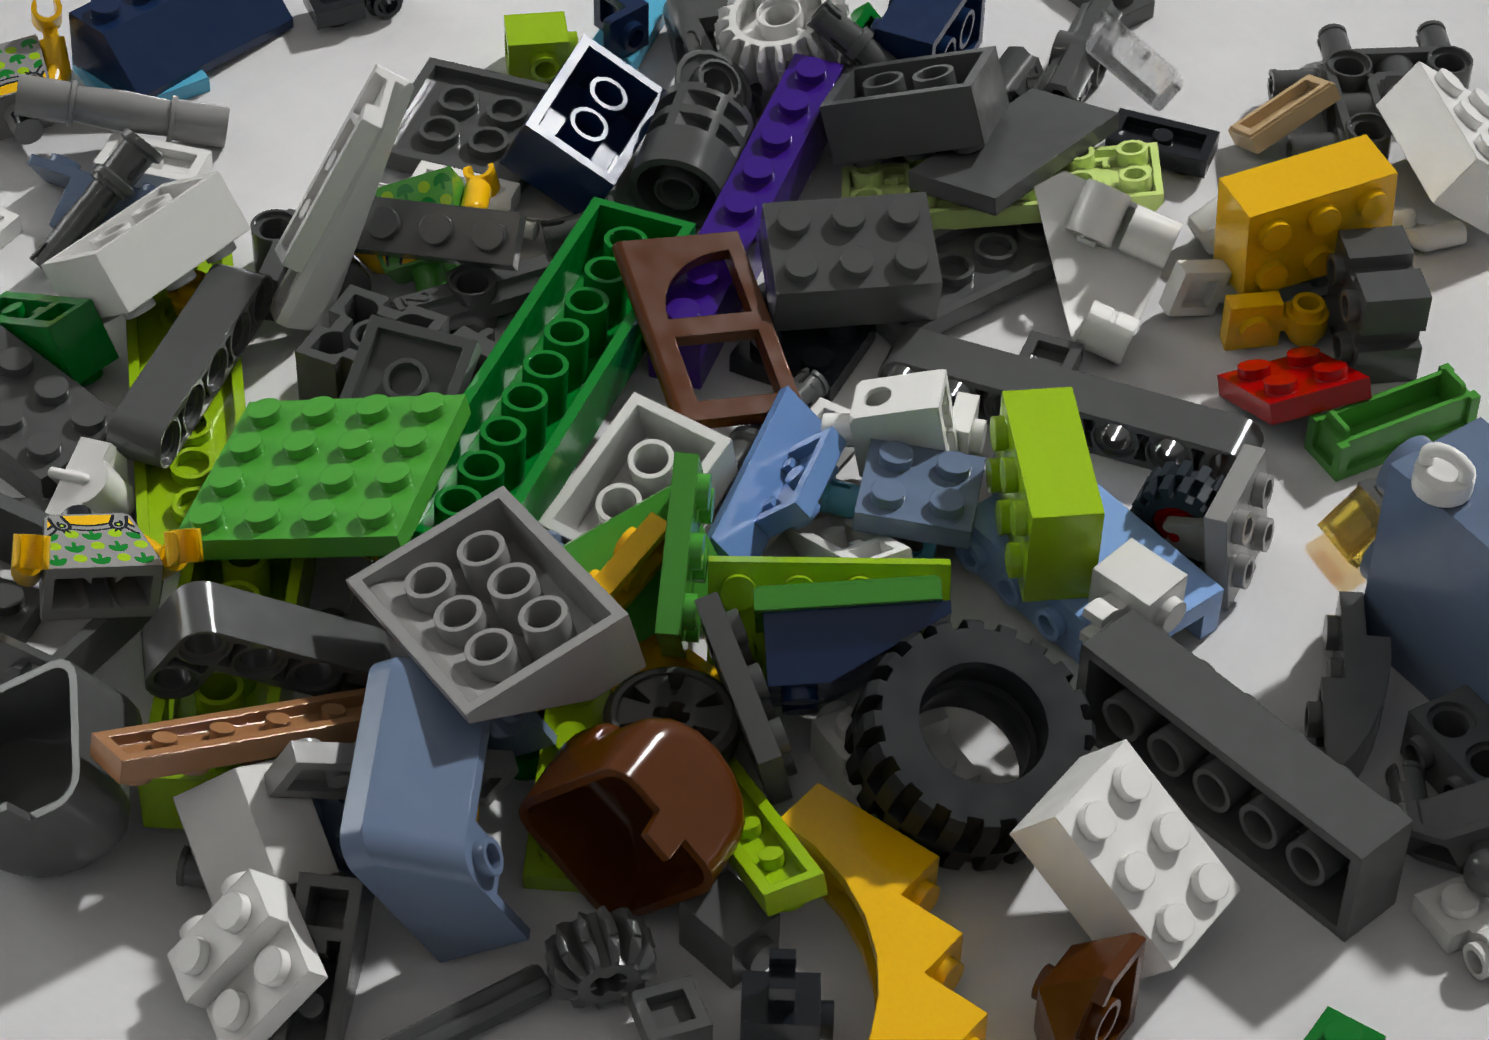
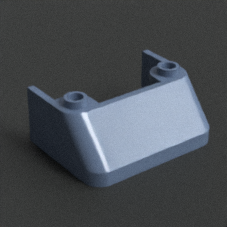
(415, 811)

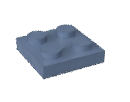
(919, 493)

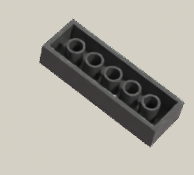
(1246, 775)

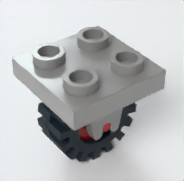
(1213, 520)

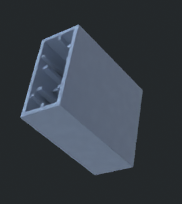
(1432, 573)

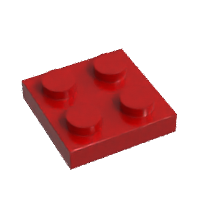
(1293, 385)

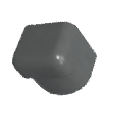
(53, 797)

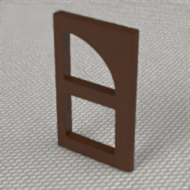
(649, 271)

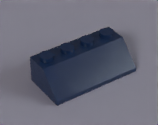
(163, 42)

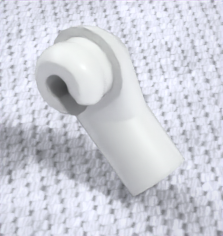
(1431, 236)

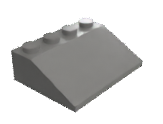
(500, 613)

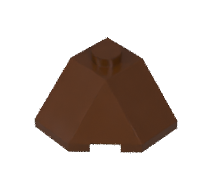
(1090, 990)

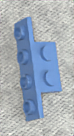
(778, 479)

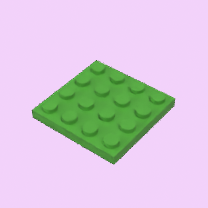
(326, 476)

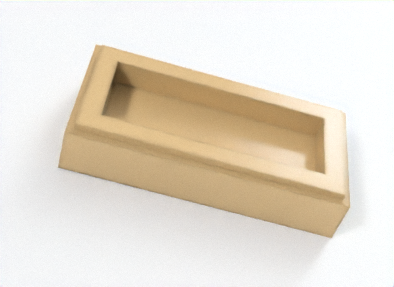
(1284, 113)

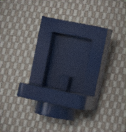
(623, 25)

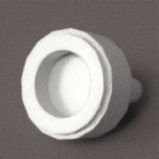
(1443, 476)

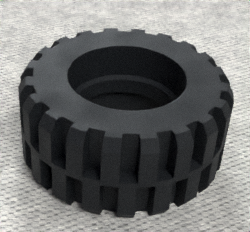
(981, 673)

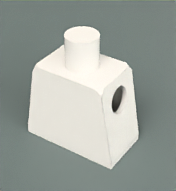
(898, 408)

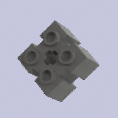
(1377, 303)
(328, 353)

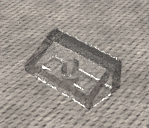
(1133, 61)

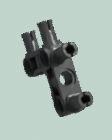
(1364, 79)

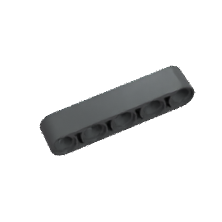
(190, 365)

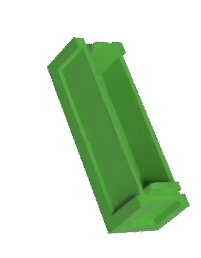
(1370, 430)

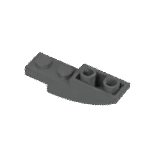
(1354, 687)

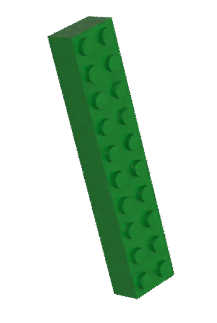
(552, 370)

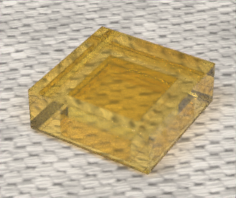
(1353, 525)

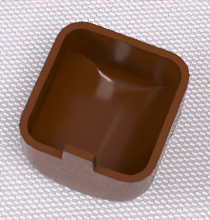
(637, 814)

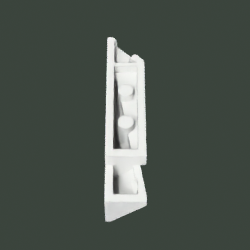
(337, 203)

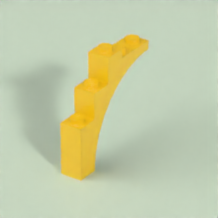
(884, 896)

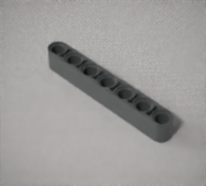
(1115, 417)

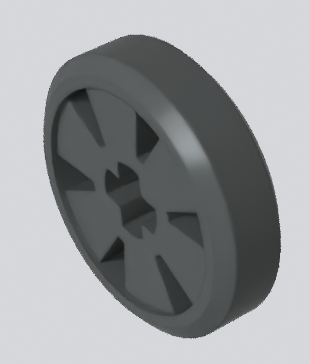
(681, 696)

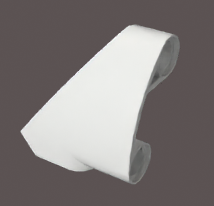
(1102, 258)

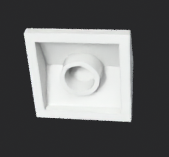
(240, 827)

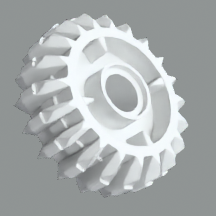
(768, 33)

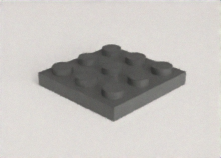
(463, 118)

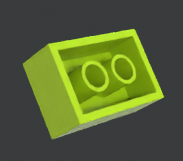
(1045, 493)

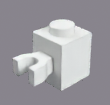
(1138, 581)

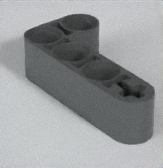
(255, 638)

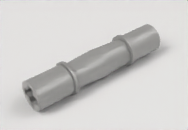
(119, 109)

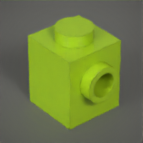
(537, 44)

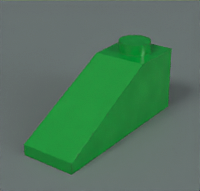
(60, 330)

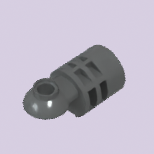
(693, 138)

